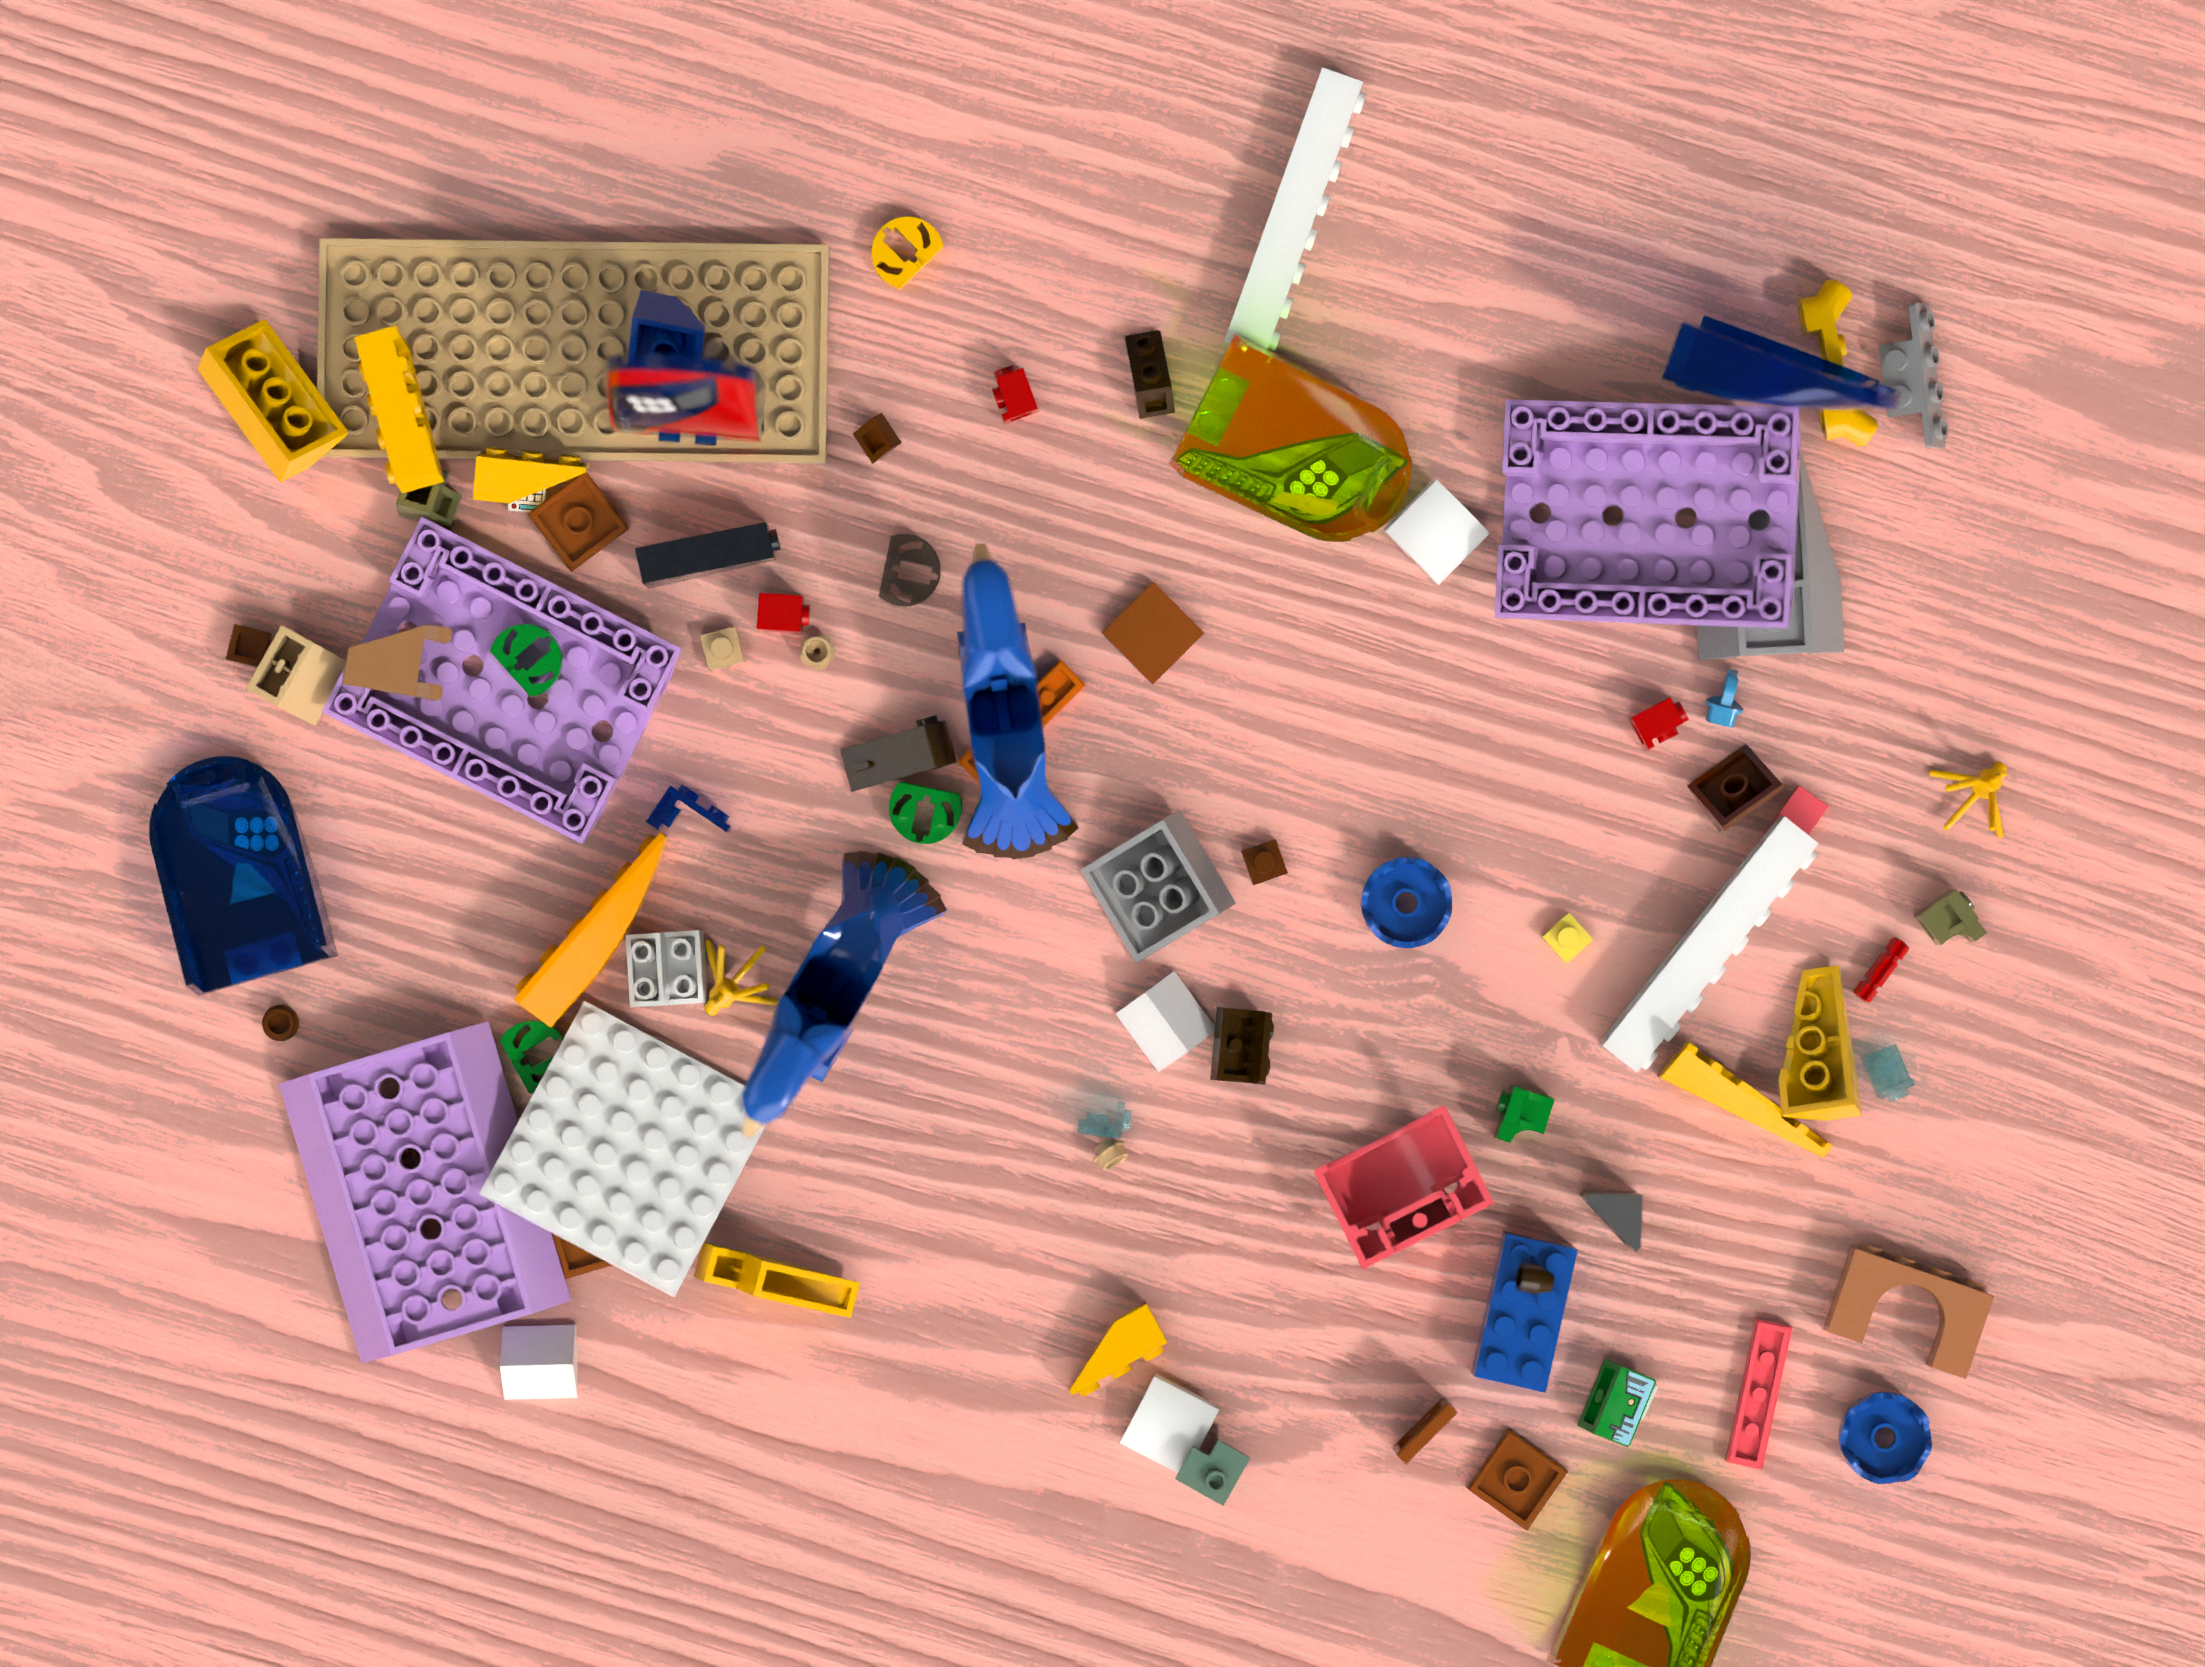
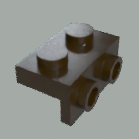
(1241, 1045)

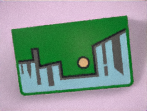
(1616, 1403)

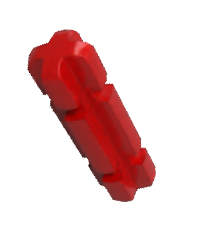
(1881, 969)

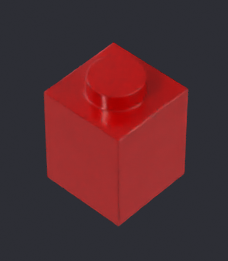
(782, 613)

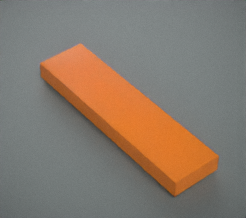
(1054, 693)

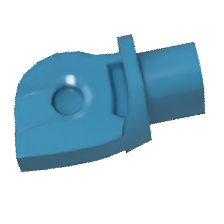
(1723, 708)

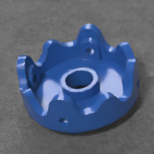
(1432, 898)
(1910, 1445)

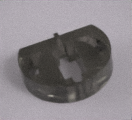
(924, 557)

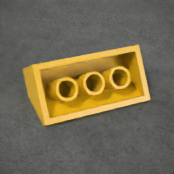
(271, 399)

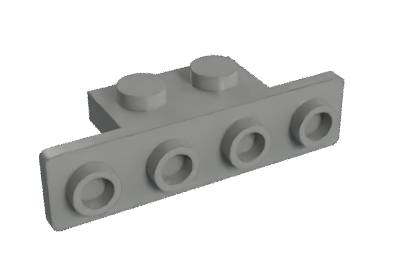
(1913, 372)

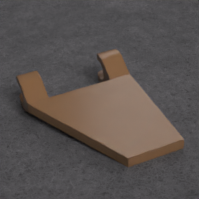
(394, 663)

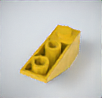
(513, 477)
(1125, 1341)

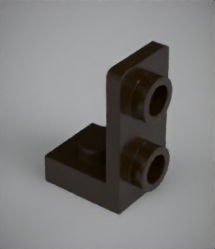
(1150, 374)

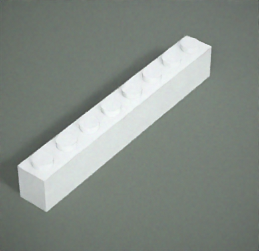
(1295, 209)
(1709, 943)

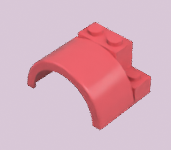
(1403, 1186)

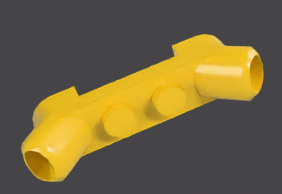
(1819, 316)

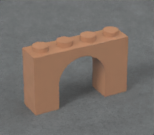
(1960, 1307)

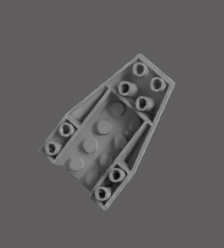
(1817, 599)

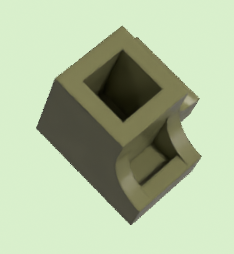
(432, 502)
(1950, 916)

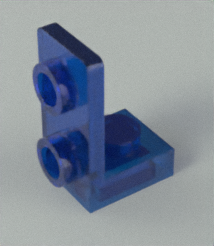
(667, 811)

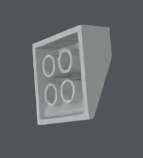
(1158, 886)

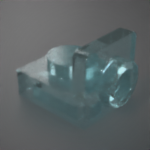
(1888, 1073)
(1098, 1124)

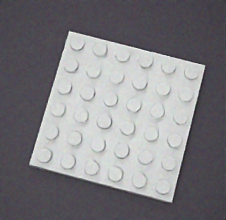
(625, 1150)

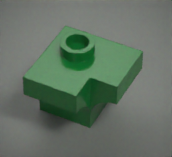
(1521, 1112)

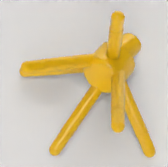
(1984, 786)
(726, 989)

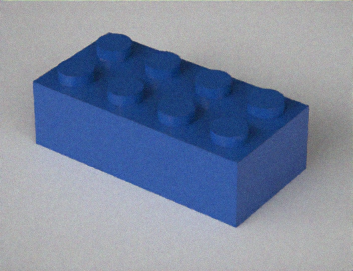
(1523, 1327)

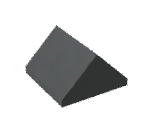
(1620, 1212)

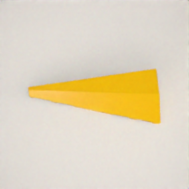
(1710, 1081)

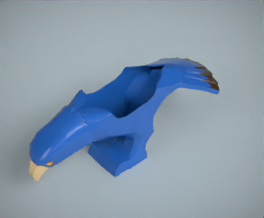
(1016, 806)
(878, 905)

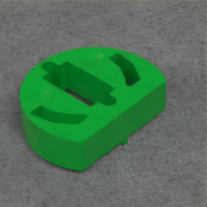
(548, 663)
(904, 820)
(538, 1033)

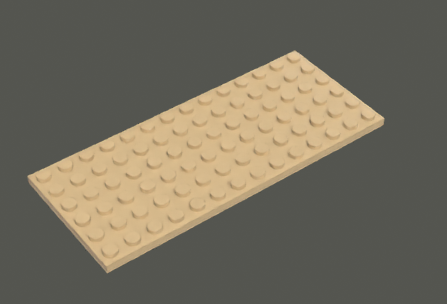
(522, 333)

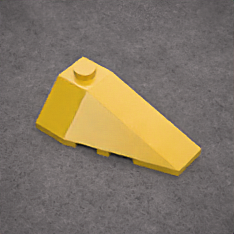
(1819, 1060)

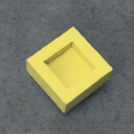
(1567, 938)

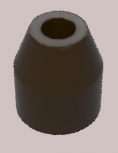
(1533, 1279)

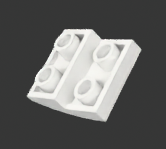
(1436, 531)
(666, 968)
(1169, 1423)

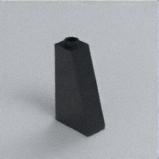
(706, 554)

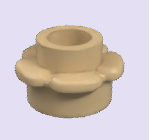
(820, 661)
(1110, 1153)

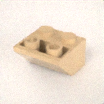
(297, 675)

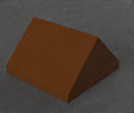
(1734, 788)

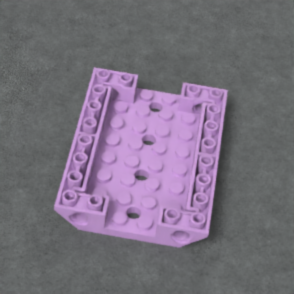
(1651, 466)
(483, 723)
(373, 1208)

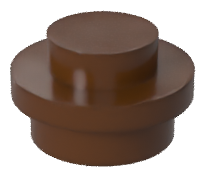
(280, 1023)

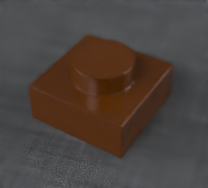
(877, 438)
(248, 645)
(1264, 862)

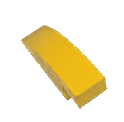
(776, 1280)

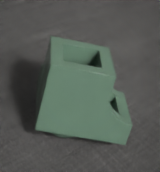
(1213, 1472)

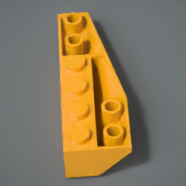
(592, 940)

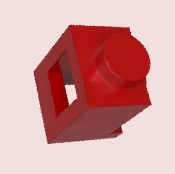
(1014, 394)
(1658, 722)

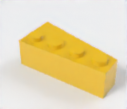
(399, 409)

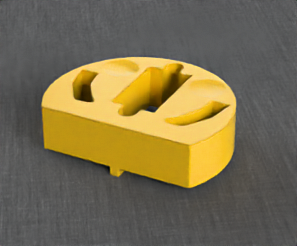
(909, 230)

